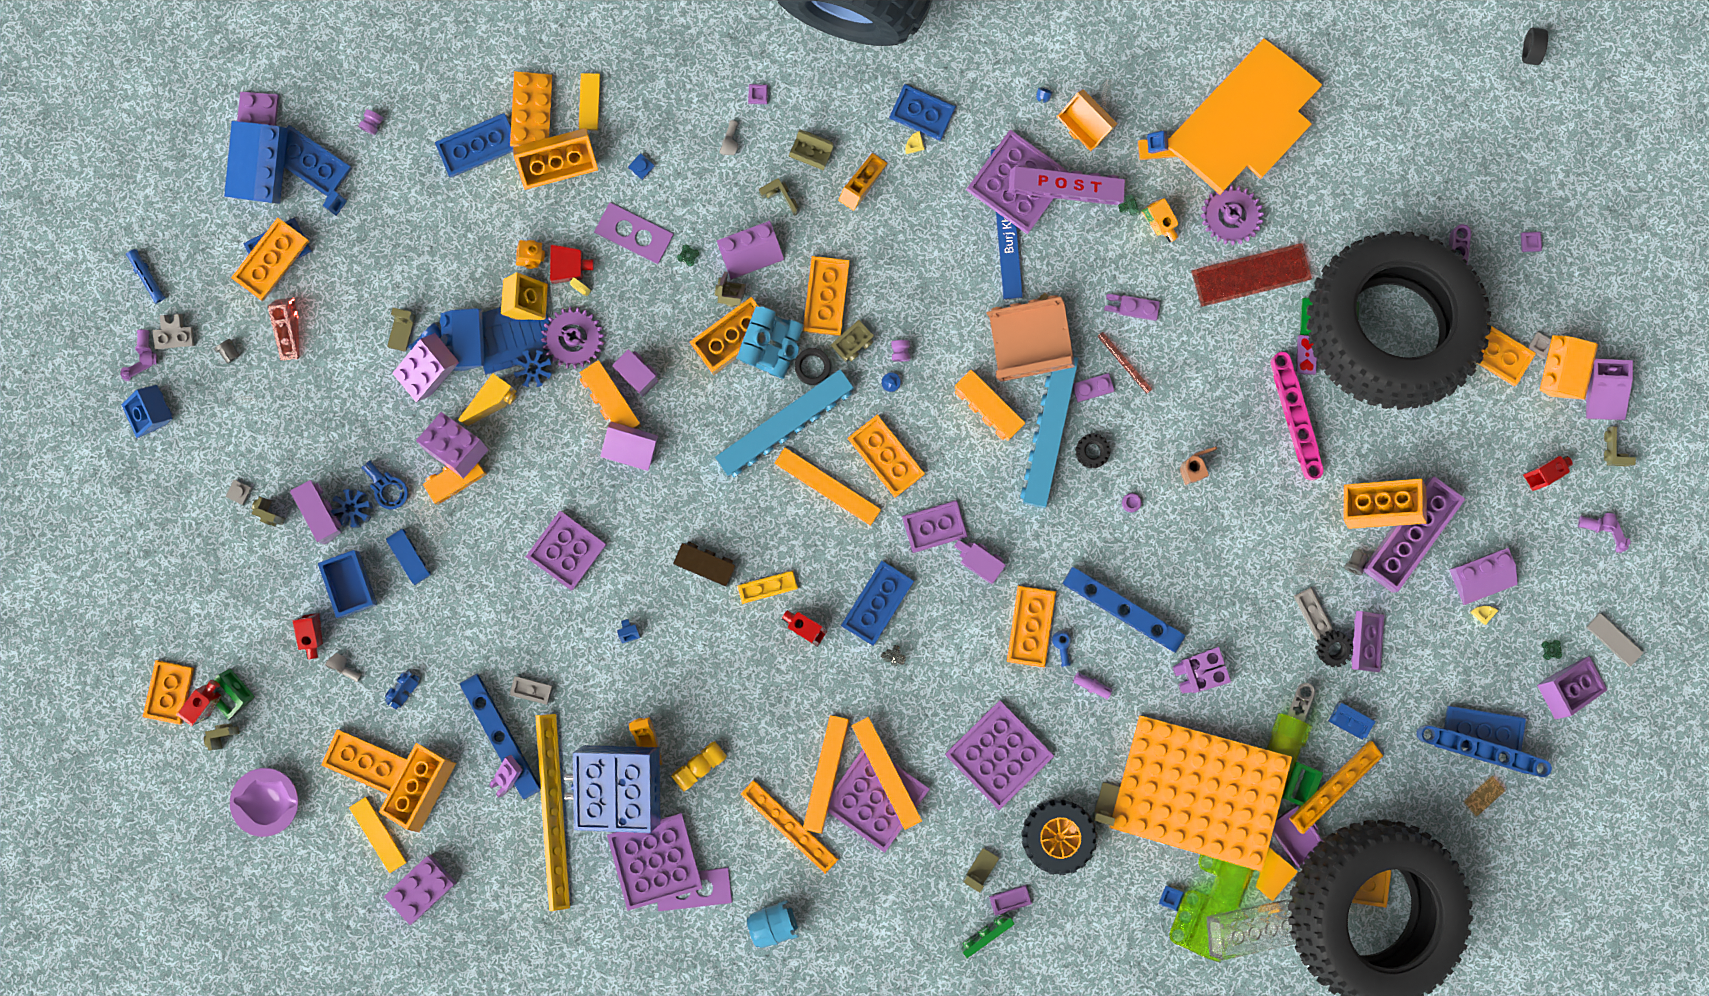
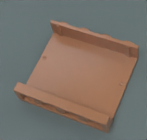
(1031, 338)

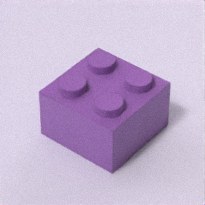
(633, 370)

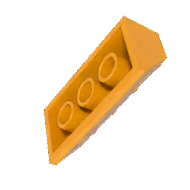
(417, 788)

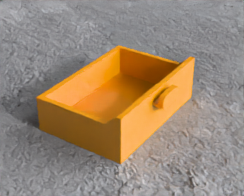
(1086, 120)

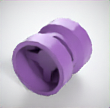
(370, 122)
(900, 350)

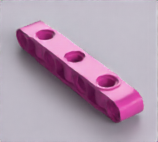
(1296, 416)

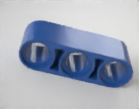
(407, 556)

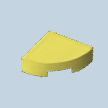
(914, 143)
(580, 287)
(1484, 613)

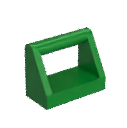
(236, 690)
(1308, 785)

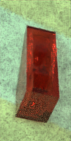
(285, 327)

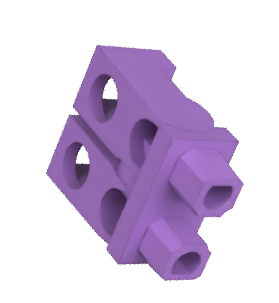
(1196, 672)

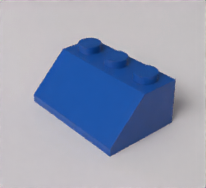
(464, 337)

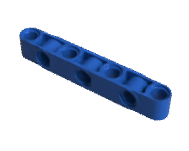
(1136, 616)
(492, 723)
(1484, 751)

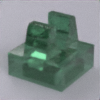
(1129, 206)

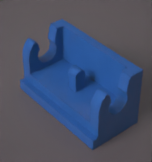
(1351, 721)

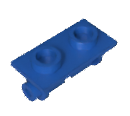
(396, 694)

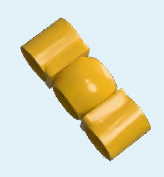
(699, 766)

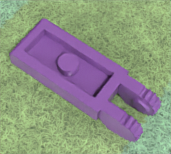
(1134, 307)
(506, 775)

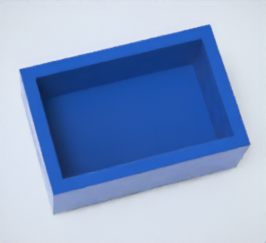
(347, 584)

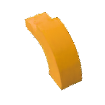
(644, 733)

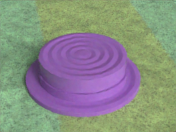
(264, 802)

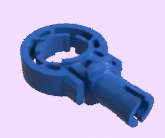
(376, 476)

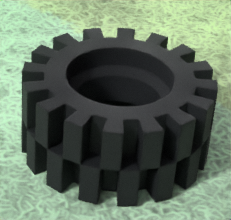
(1100, 442)
(1327, 641)

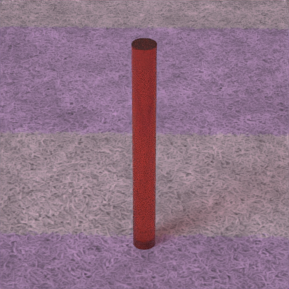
(1124, 362)

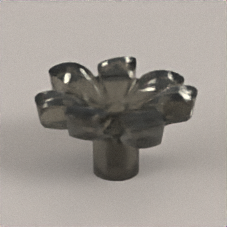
(894, 656)

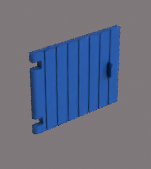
(507, 338)

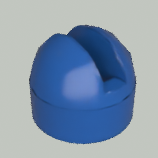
(1043, 93)

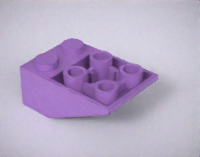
(1609, 389)

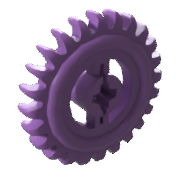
(1238, 198)
(555, 330)

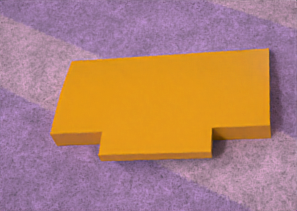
(1247, 118)

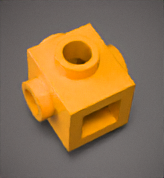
(529, 254)

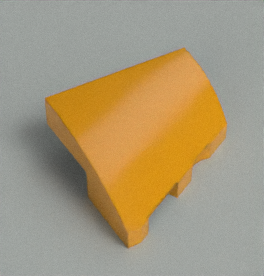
(1275, 875)

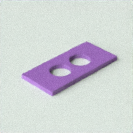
(615, 214)
(720, 895)

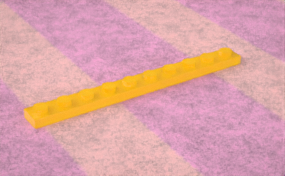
(552, 812)

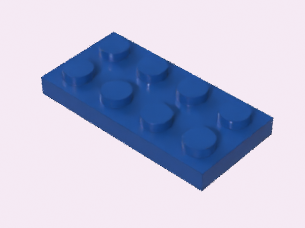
(475, 145)
(313, 163)
(877, 603)
(1487, 726)

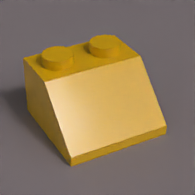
(524, 298)

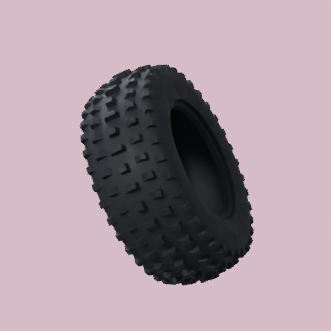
(1431, 273)
(1435, 923)

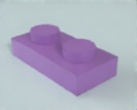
(1093, 388)

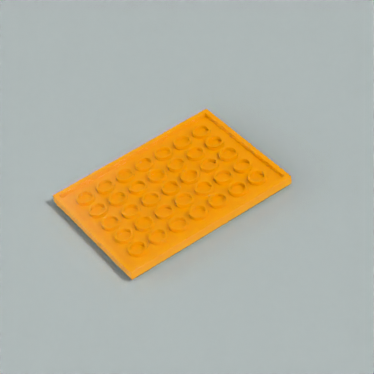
(1201, 793)

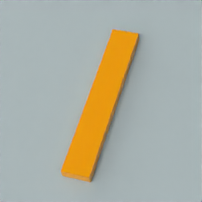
(827, 486)
(886, 773)
(826, 774)
(1336, 787)
(789, 826)

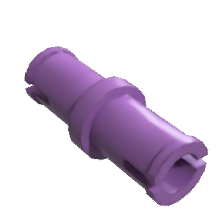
(1092, 685)

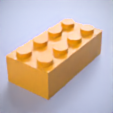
(555, 158)
(721, 341)
(1385, 503)

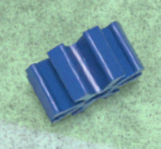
(526, 366)
(352, 501)

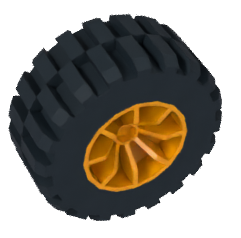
(1059, 837)

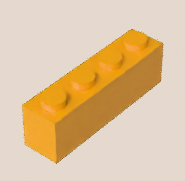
(608, 396)
(989, 405)

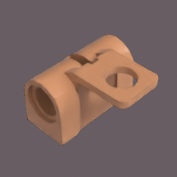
(1200, 469)

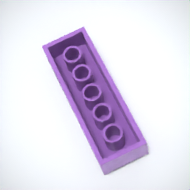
(1408, 544)

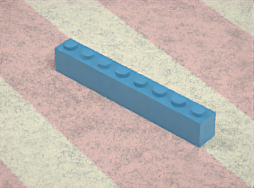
(784, 423)
(1048, 437)

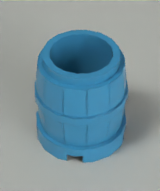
(772, 925)

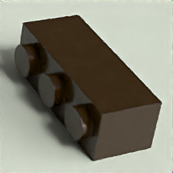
(704, 563)

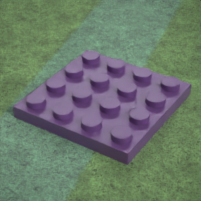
(992, 182)
(999, 755)
(864, 805)
(655, 863)

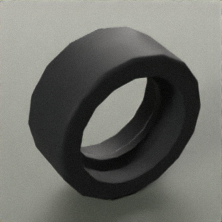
(1535, 46)
(812, 352)

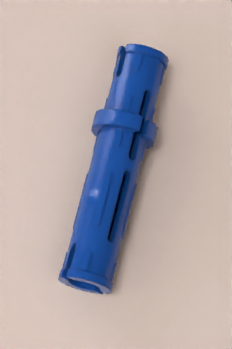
(142, 270)

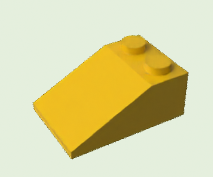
(491, 398)

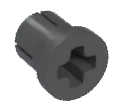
(227, 351)
(1356, 563)

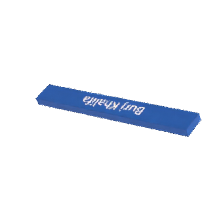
(1008, 257)

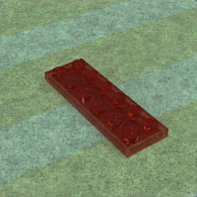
(1251, 275)

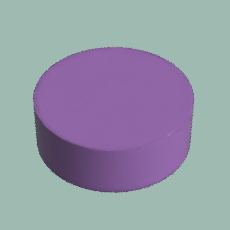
(1131, 502)

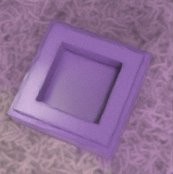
(757, 94)
(1531, 242)

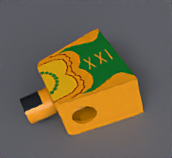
(1156, 213)

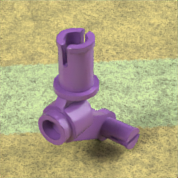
(146, 356)
(1609, 524)

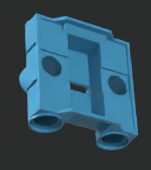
(756, 348)

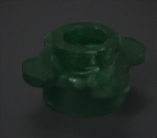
(688, 260)
(1556, 650)

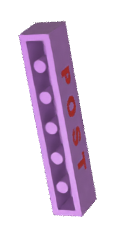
(1066, 185)

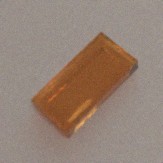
(1484, 796)

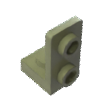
(770, 190)
(401, 329)
(1611, 455)
(1106, 804)
(980, 870)

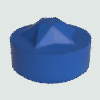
(890, 382)

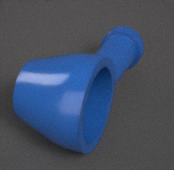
(433, 328)
(1062, 646)

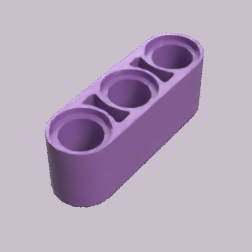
(1462, 245)

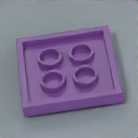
(566, 550)

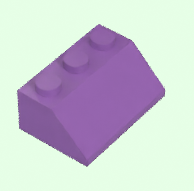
(750, 250)
(316, 511)
(1485, 576)

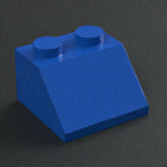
(146, 410)

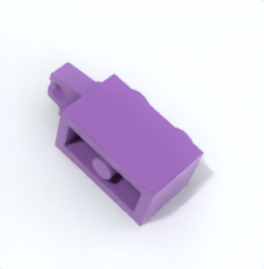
(980, 561)

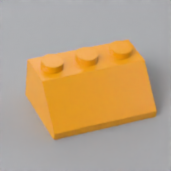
(1568, 367)

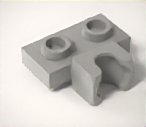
(173, 334)

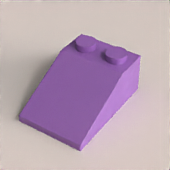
(1572, 688)

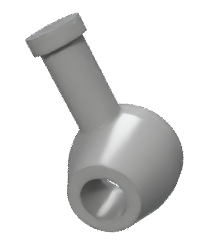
(729, 146)
(338, 663)

